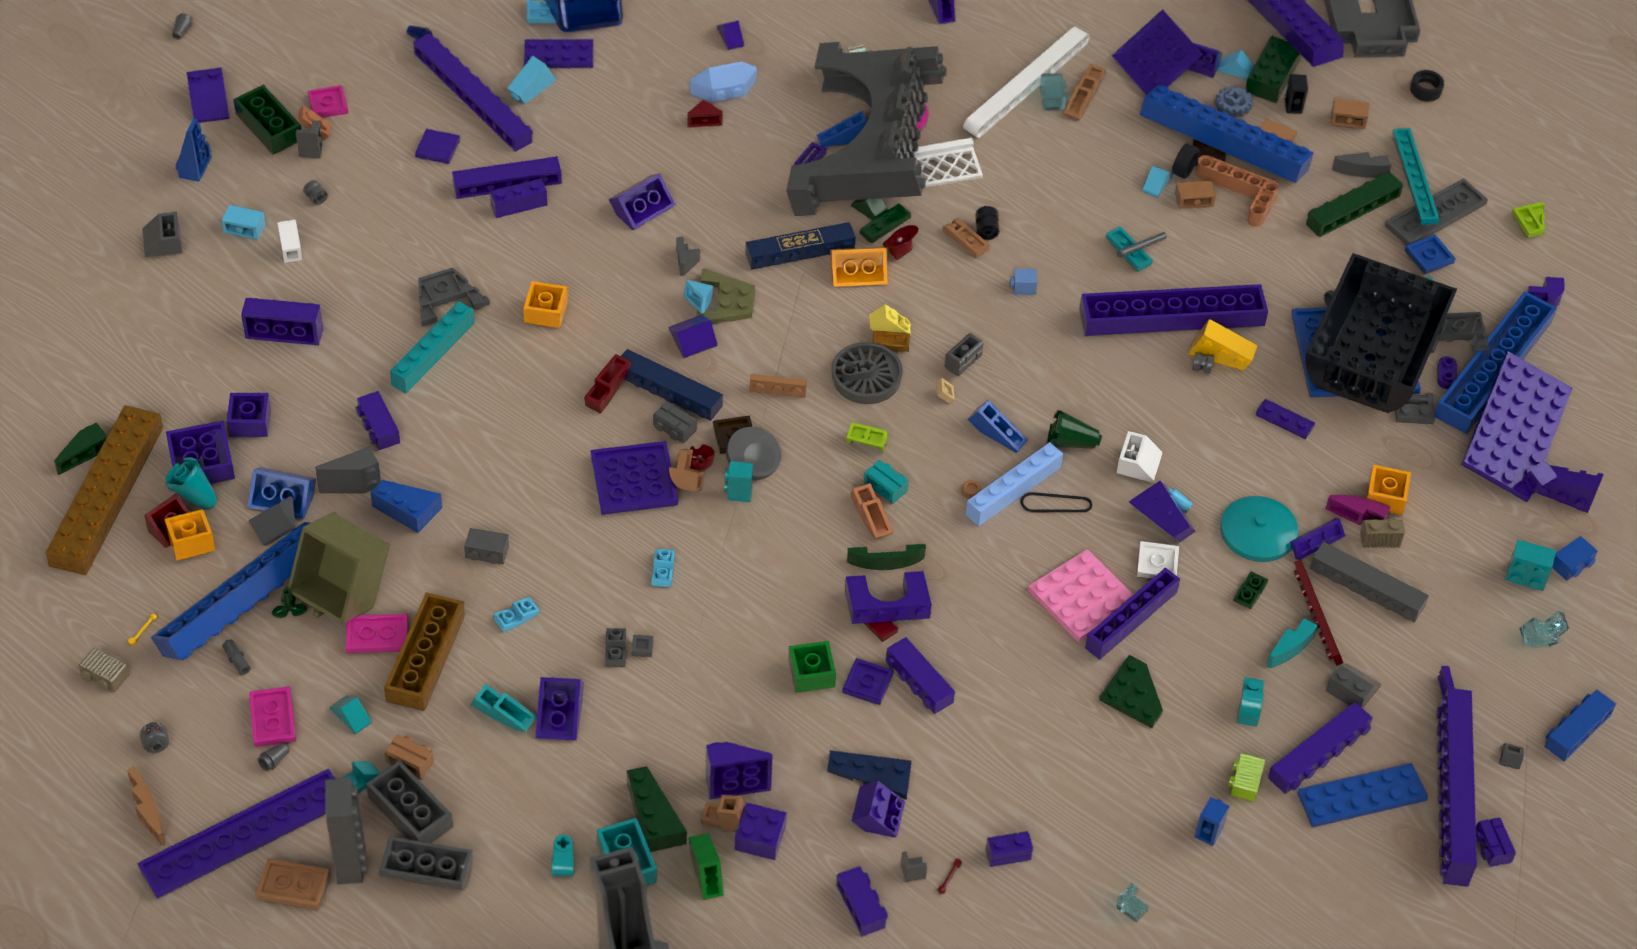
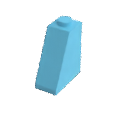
(531, 81)

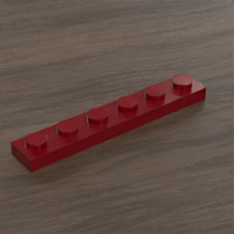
(1320, 620)

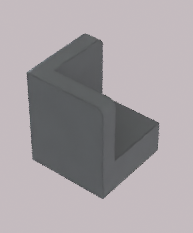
(913, 868)

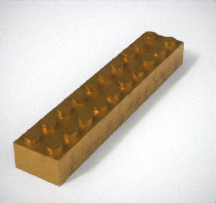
(104, 490)

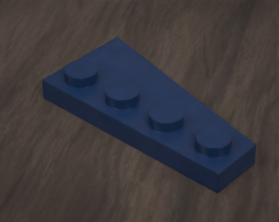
(867, 769)

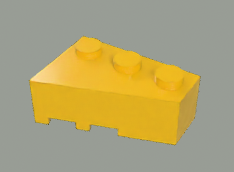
(1224, 345)

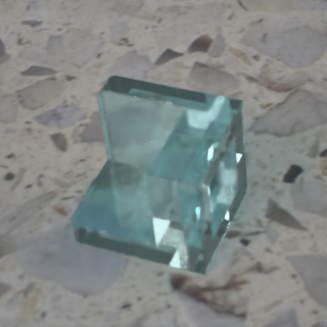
(1130, 904)

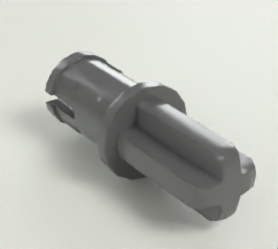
(236, 657)

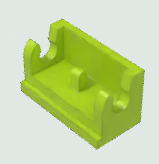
(867, 435)

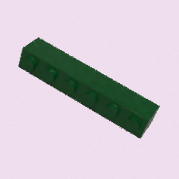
(1354, 204)

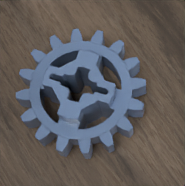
(1234, 101)

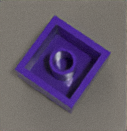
(248, 414)
(760, 831)

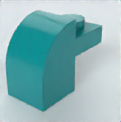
(1250, 701)

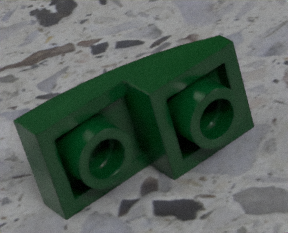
(1251, 590)

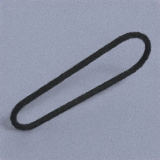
(1055, 495)

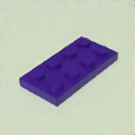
(560, 52)

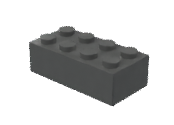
(409, 804)

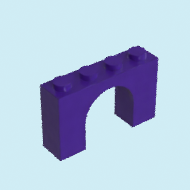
(868, 609)

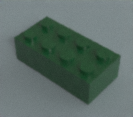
(1273, 69)
(267, 119)

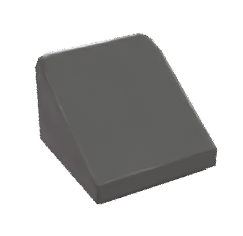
(1512, 756)

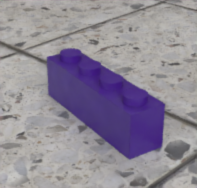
(920, 675)

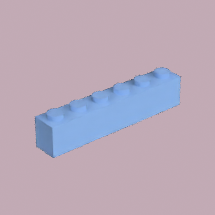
(1014, 484)

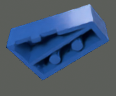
(406, 504)

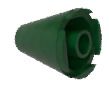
(1072, 433)

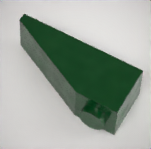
(81, 448)

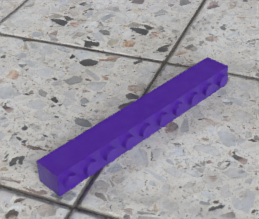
(473, 92)

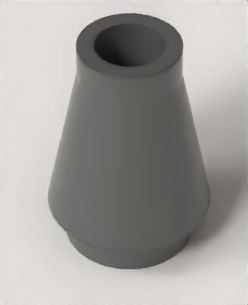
(182, 24)
(271, 758)

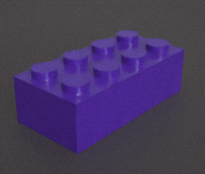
(282, 321)

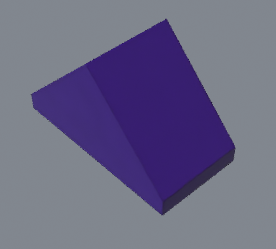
(731, 35)

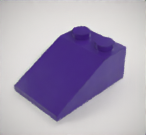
(208, 95)
(559, 708)

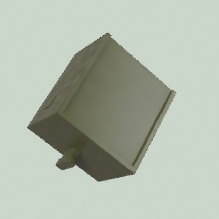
(338, 568)

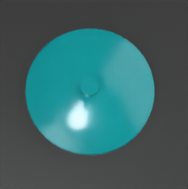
(1258, 528)

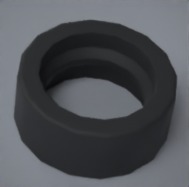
(1429, 77)
(1185, 161)

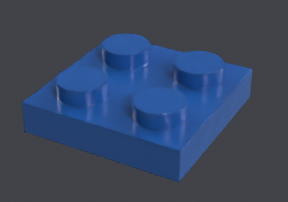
(1430, 254)

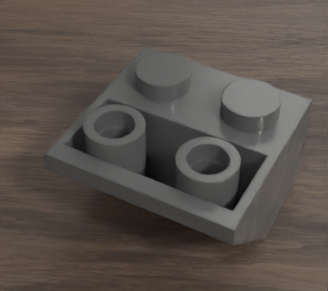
(162, 235)

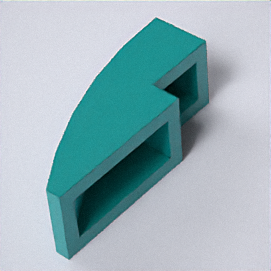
(1292, 643)
(503, 709)

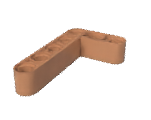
(1241, 181)

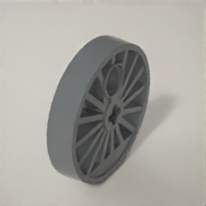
(866, 371)

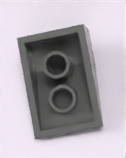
(350, 473)

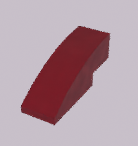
(607, 383)

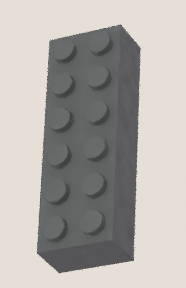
(345, 830)

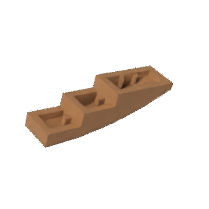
(1084, 91)
(146, 808)

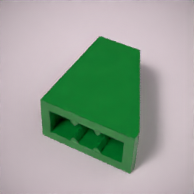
(706, 866)

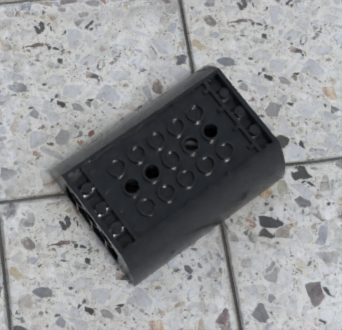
(1350, 326)

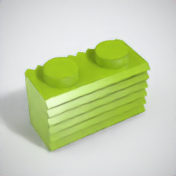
(1247, 777)

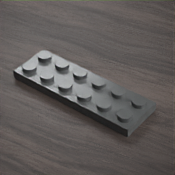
(1451, 206)

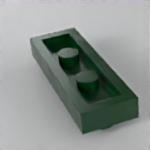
(885, 223)

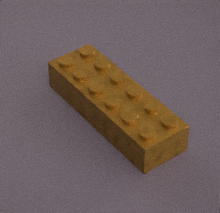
(424, 651)

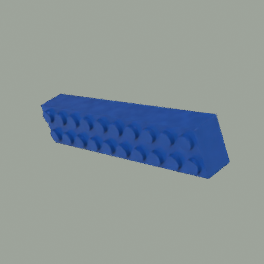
(1226, 133)
(1515, 333)
(229, 599)

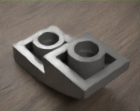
(615, 647)

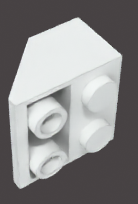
(1139, 457)

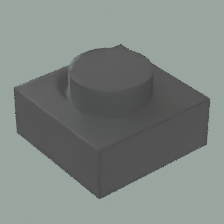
(642, 645)

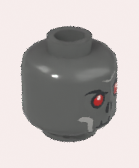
(154, 737)

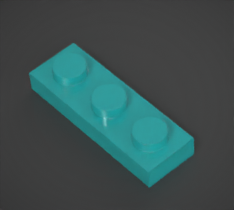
(1120, 239)

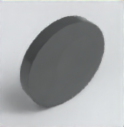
(755, 447)

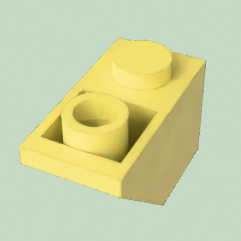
(888, 320)

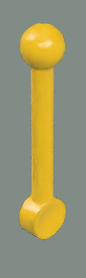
(132, 641)

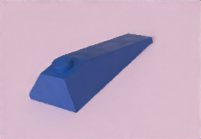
(194, 154)

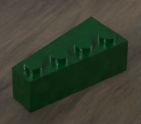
(654, 812)

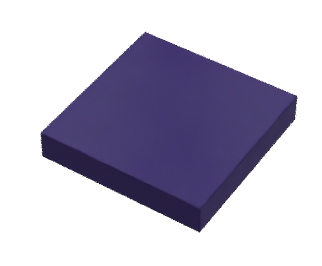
(437, 146)
(868, 681)

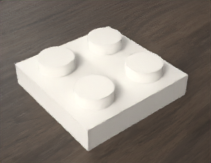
(1155, 557)

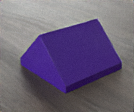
(693, 335)

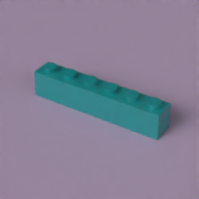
(432, 347)

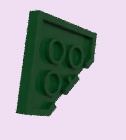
(1133, 692)

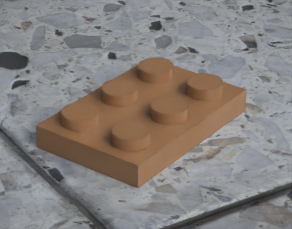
(293, 884)

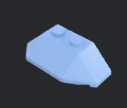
(724, 82)

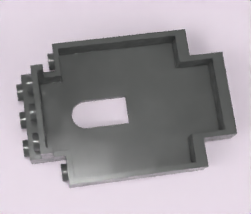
(1375, 33)

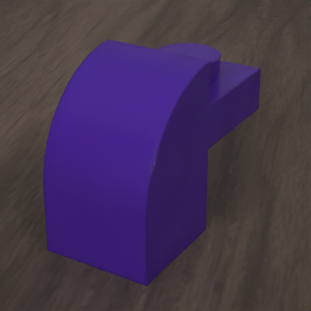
(1550, 291)

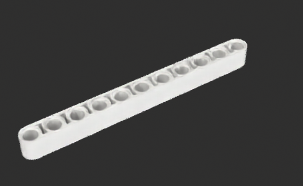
(1025, 82)

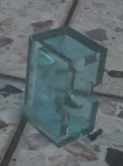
(1053, 88)

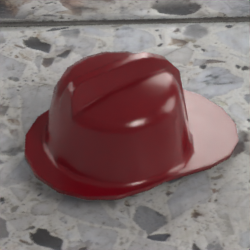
(901, 241)

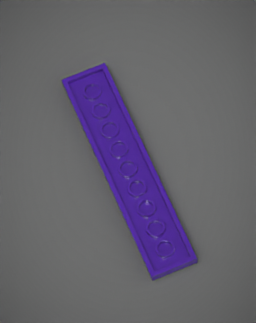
(236, 836)

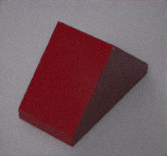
(704, 115)

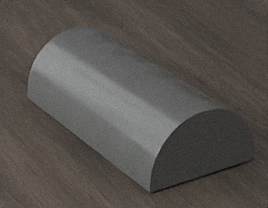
(427, 863)

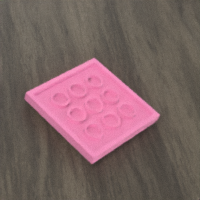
(1080, 594)

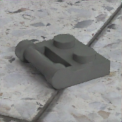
(1415, 412)

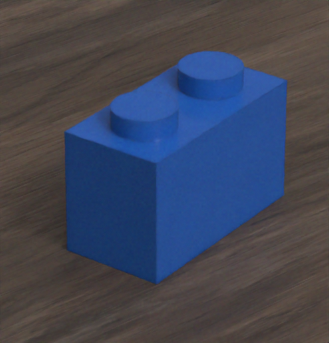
(1574, 558)
(1211, 821)

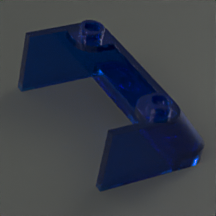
(585, 14)

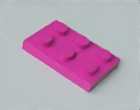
(376, 633)
(272, 716)

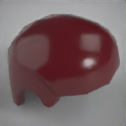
(702, 457)

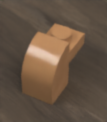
(684, 476)
(725, 814)

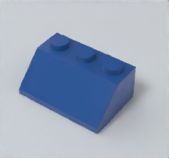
(273, 486)

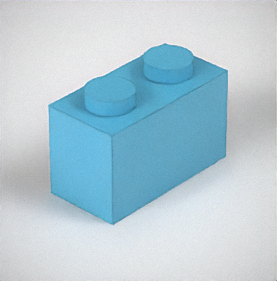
(243, 222)

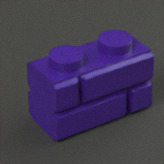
(1494, 842)
(1009, 848)

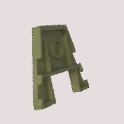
(734, 297)

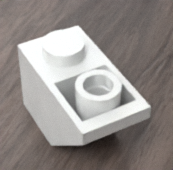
(289, 241)

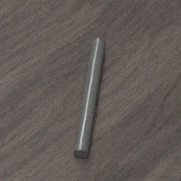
(1142, 244)

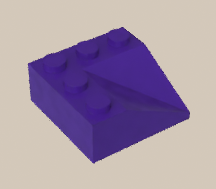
(207, 445)
(737, 770)

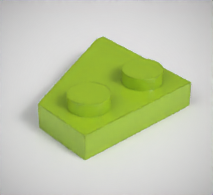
(1531, 218)

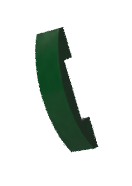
(886, 560)

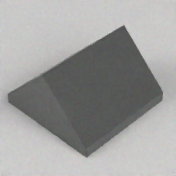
(274, 521)

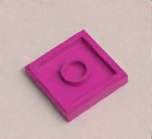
(328, 101)

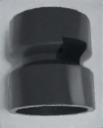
(987, 222)

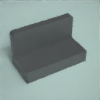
(310, 141)

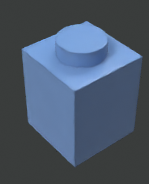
(1024, 281)

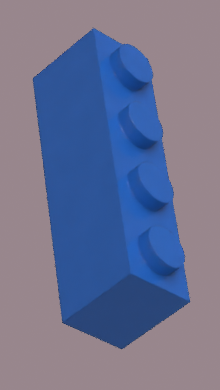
(1579, 725)

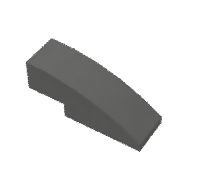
(1362, 165)

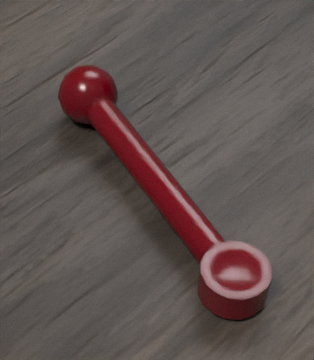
(957, 864)

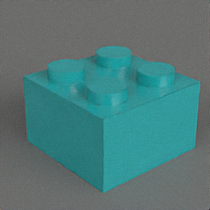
(1530, 565)

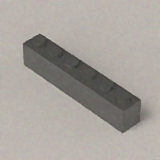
(1369, 582)

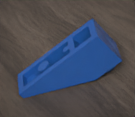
(844, 131)
(997, 426)

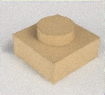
(945, 390)

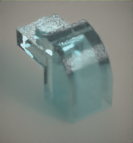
(1544, 633)

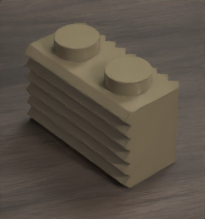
(1382, 533)
(103, 670)

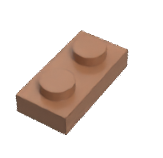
(306, 117)

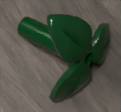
(288, 600)

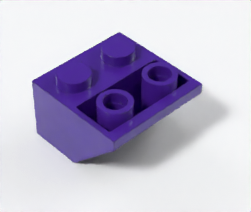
(1208, 62)
(878, 810)

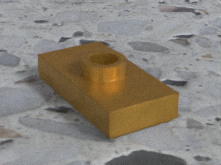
(892, 340)

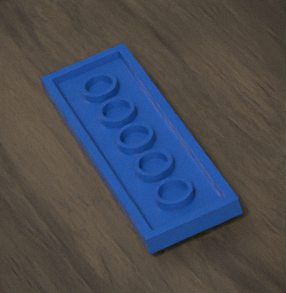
(1362, 795)

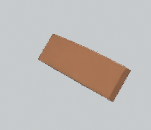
(871, 511)

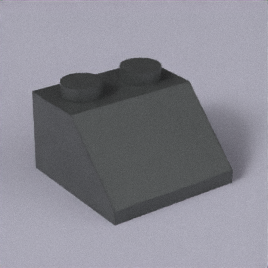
(1352, 685)

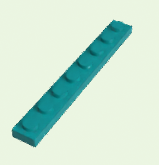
(1415, 176)

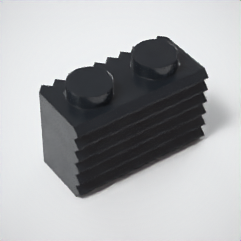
(1296, 94)

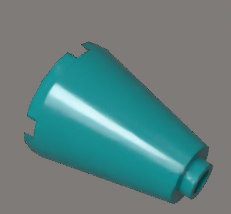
(191, 483)

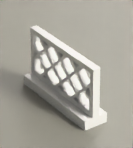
(944, 150)

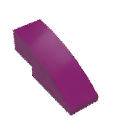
(1357, 508)

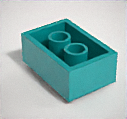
(627, 835)

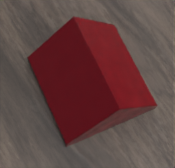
(155, 518)

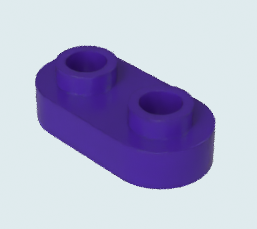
(1446, 372)

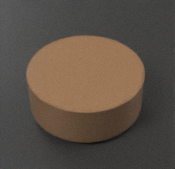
(971, 488)

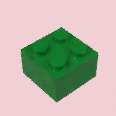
(812, 666)

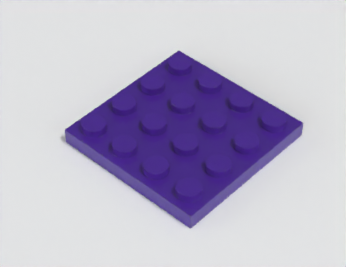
(1157, 53)
(633, 477)

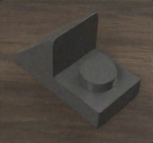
(686, 257)

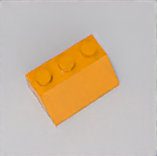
(858, 266)

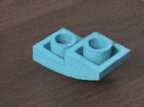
(663, 568)
(519, 613)

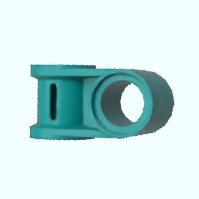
(563, 857)

